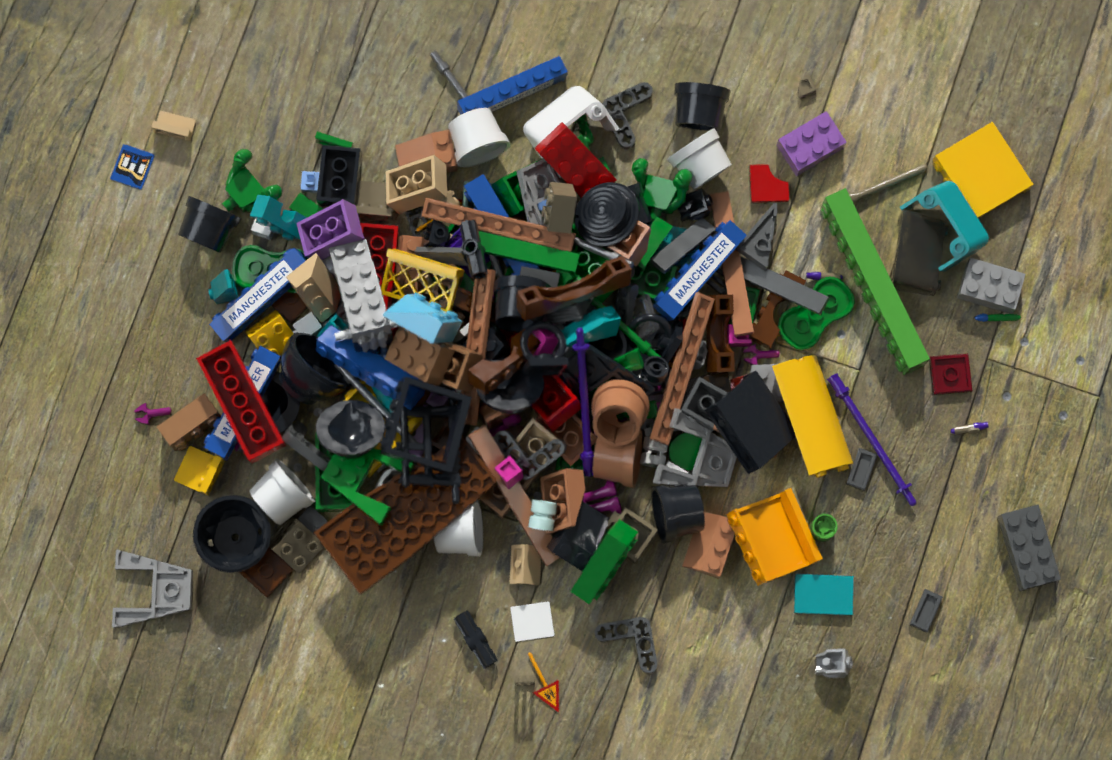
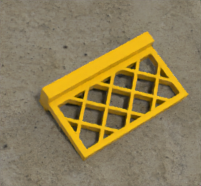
(424, 264)

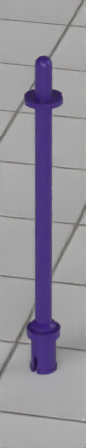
(843, 393)
(587, 455)

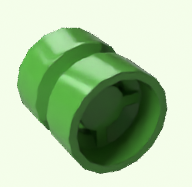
(823, 527)

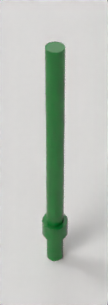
(643, 346)

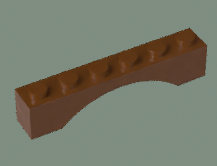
(542, 300)

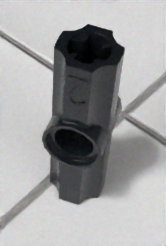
(475, 259)
(475, 639)

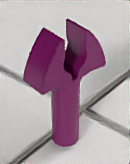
(759, 354)
(151, 413)
(510, 421)

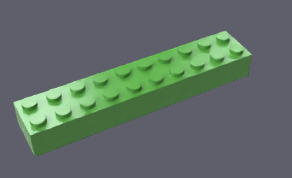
(874, 282)

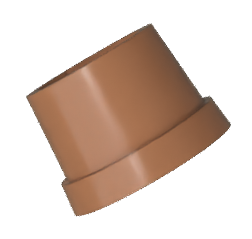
(615, 398)
(618, 462)

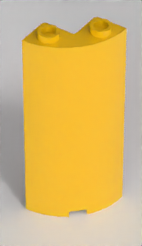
(812, 415)

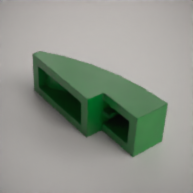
(659, 232)

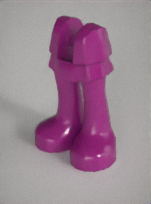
(607, 491)

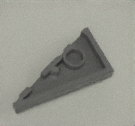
(758, 241)

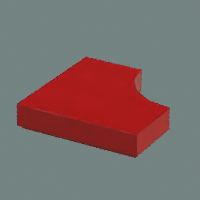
(766, 187)

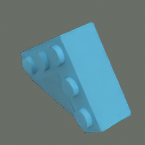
(424, 318)

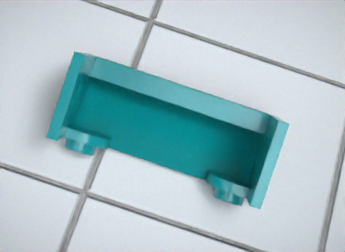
(961, 216)

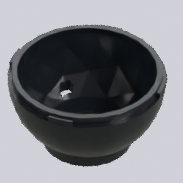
(307, 373)
(222, 520)

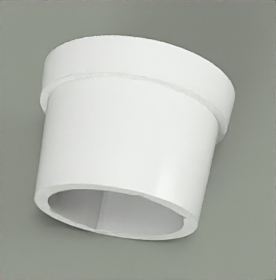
(477, 137)
(702, 157)
(281, 493)
(463, 534)

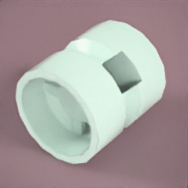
(542, 515)

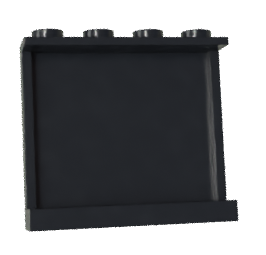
(752, 422)

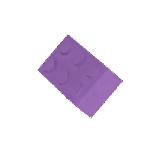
(811, 143)
(330, 228)

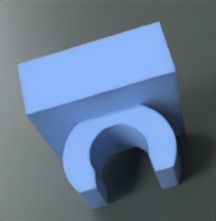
(309, 181)

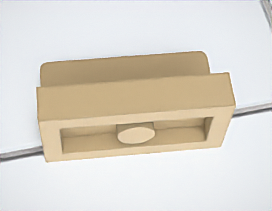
(174, 126)
(524, 565)

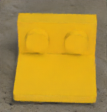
(270, 333)
(199, 470)

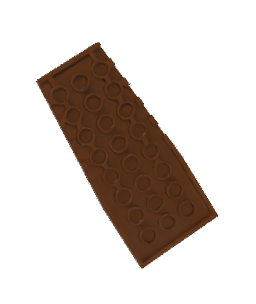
(416, 516)

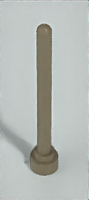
(855, 197)

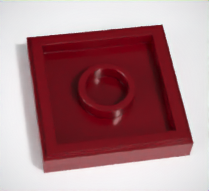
(950, 374)

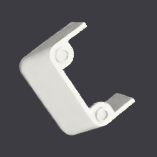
(567, 109)

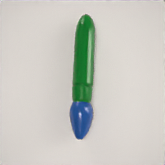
(997, 317)

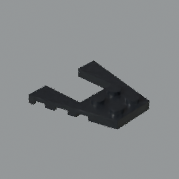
(599, 369)

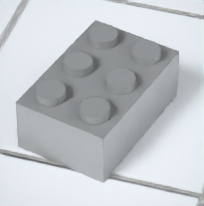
(991, 285)

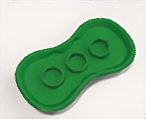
(253, 261)
(803, 327)

